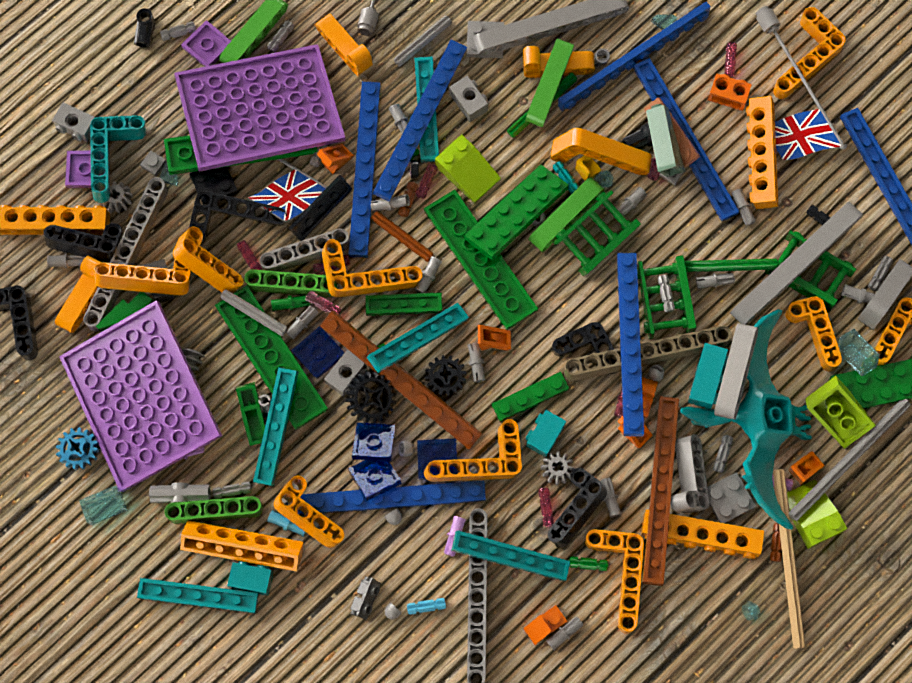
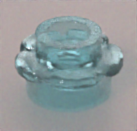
(608, 176)
(750, 611)

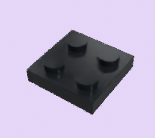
(215, 181)

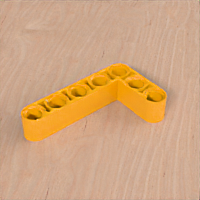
(813, 57)
(600, 148)
(364, 278)
(143, 279)
(481, 465)
(627, 572)

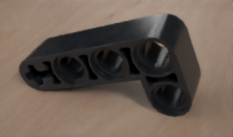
(60, 237)
(20, 323)
(573, 509)

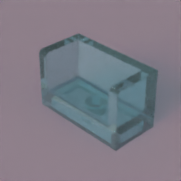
(858, 352)
(103, 505)

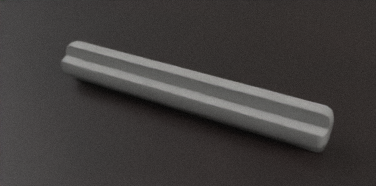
(422, 41)
(253, 312)

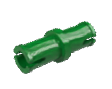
(289, 303)

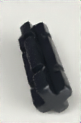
(820, 216)

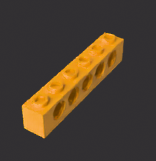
(769, 197)
(22, 226)
(752, 536)
(241, 545)

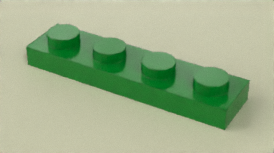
(403, 304)
(530, 396)

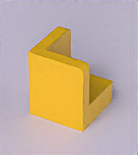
(587, 167)

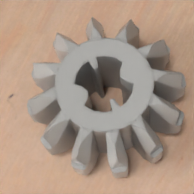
(123, 194)
(555, 461)

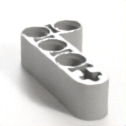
(886, 294)
(691, 475)

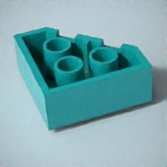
(708, 376)

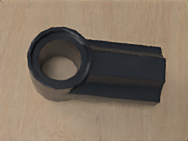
(144, 29)
(640, 138)

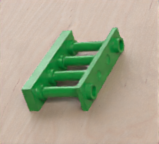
(600, 251)
(680, 286)
(810, 288)

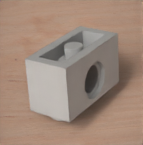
(470, 108)
(66, 116)
(347, 362)

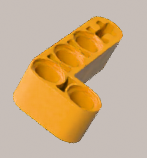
(354, 55)
(535, 62)
(204, 264)
(78, 301)
(893, 332)
(817, 334)
(310, 514)

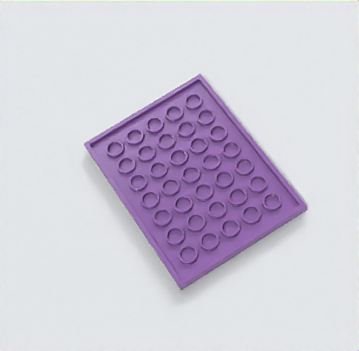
(259, 107)
(140, 396)

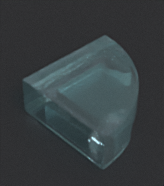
(664, 20)
(170, 179)

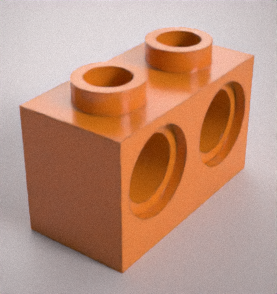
(728, 96)

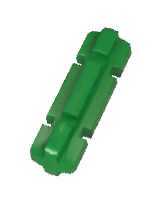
(588, 563)

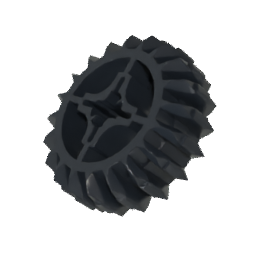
(364, 402)

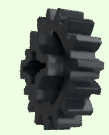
(453, 375)

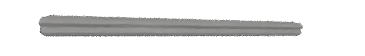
(849, 459)

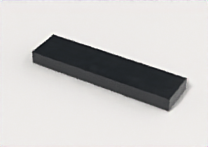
(320, 208)

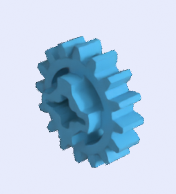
(71, 453)

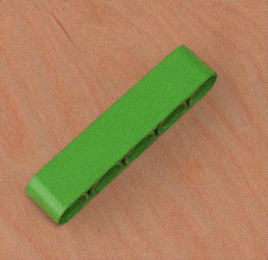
(254, 31)
(549, 82)
(566, 214)
(283, 279)
(205, 506)

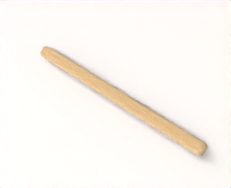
(789, 563)

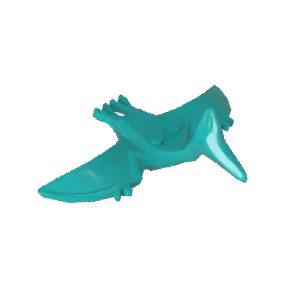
(766, 420)

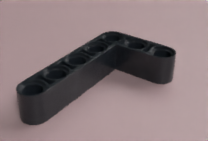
(233, 203)

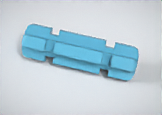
(426, 606)

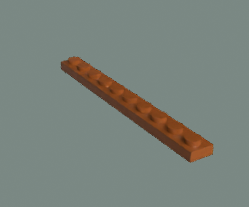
(403, 381)
(660, 491)

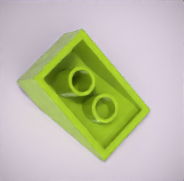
(467, 169)
(839, 412)
(820, 521)

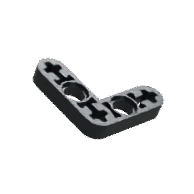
(588, 338)

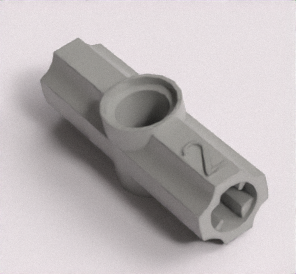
(179, 493)

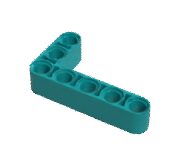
(101, 132)

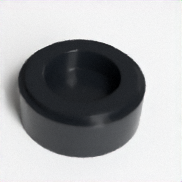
(414, 169)

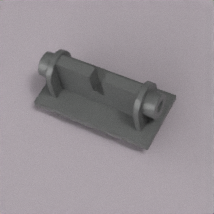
(369, 589)

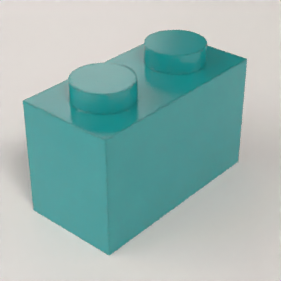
(545, 433)
(250, 578)

